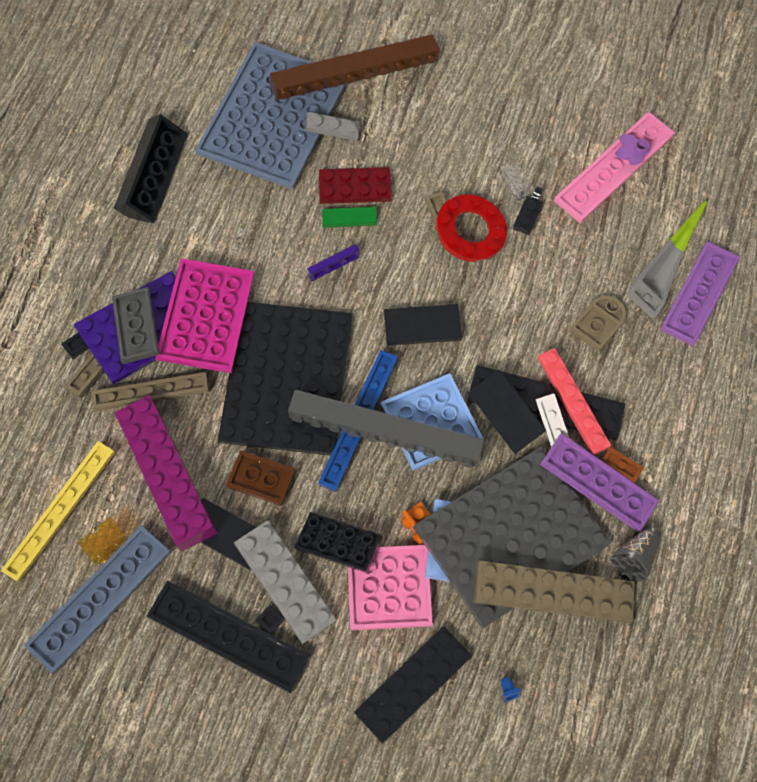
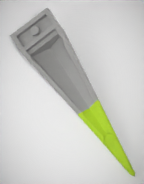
(654, 281)

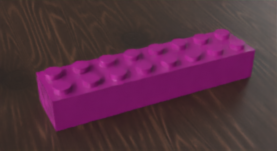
(165, 473)

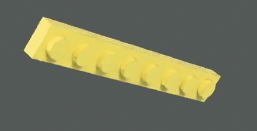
(57, 512)

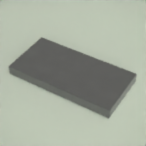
(135, 325)

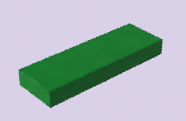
(349, 217)

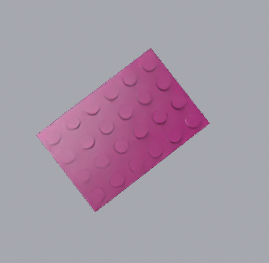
(205, 315)

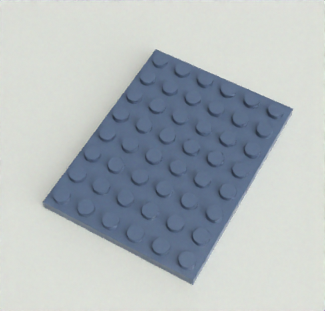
(261, 133)

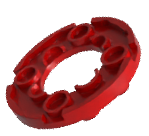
(455, 243)

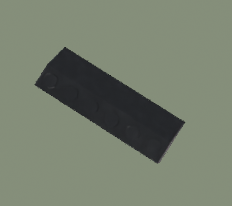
(151, 169)

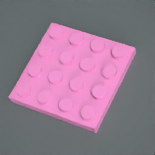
(392, 591)

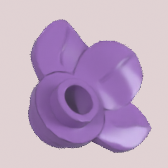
(630, 149)

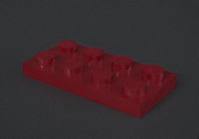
(354, 185)

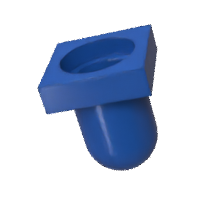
(509, 689)

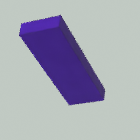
(333, 262)

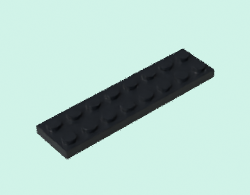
(606, 411)
(229, 636)

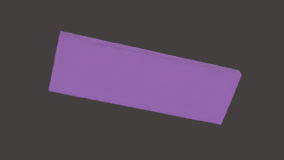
(700, 293)
(599, 482)

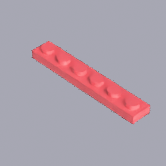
(574, 402)

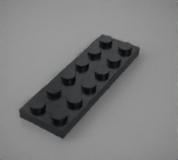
(412, 685)

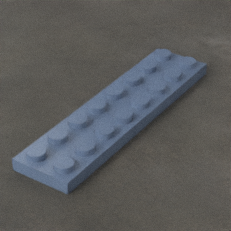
(97, 599)

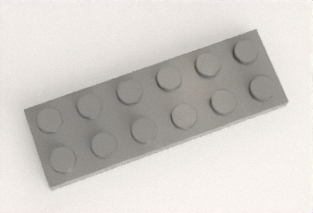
(285, 582)

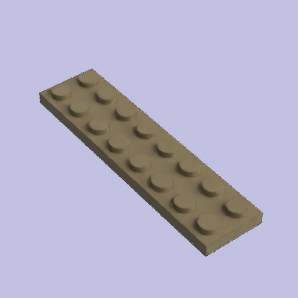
(554, 592)

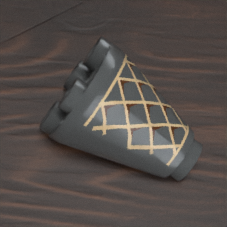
(637, 556)

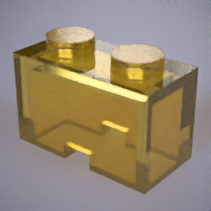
(103, 542)

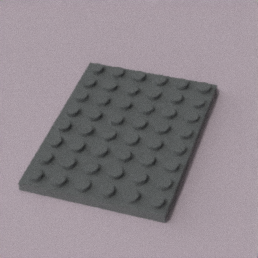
(511, 519)

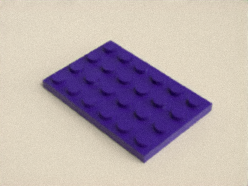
(101, 337)

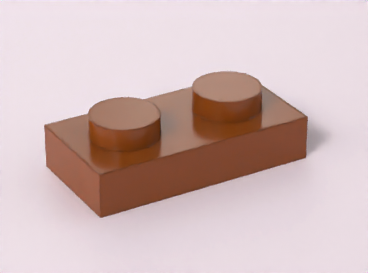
(622, 464)

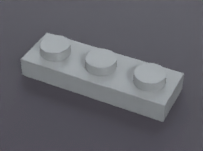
(332, 126)

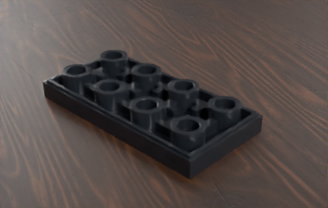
(422, 324)
(506, 411)
(229, 530)
(338, 542)

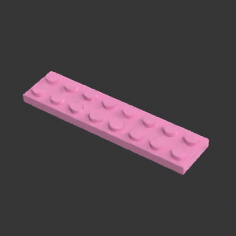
(609, 171)

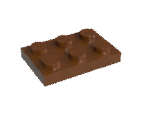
(260, 478)

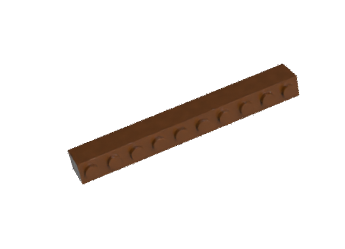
(354, 67)

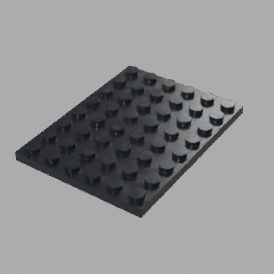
(275, 355)

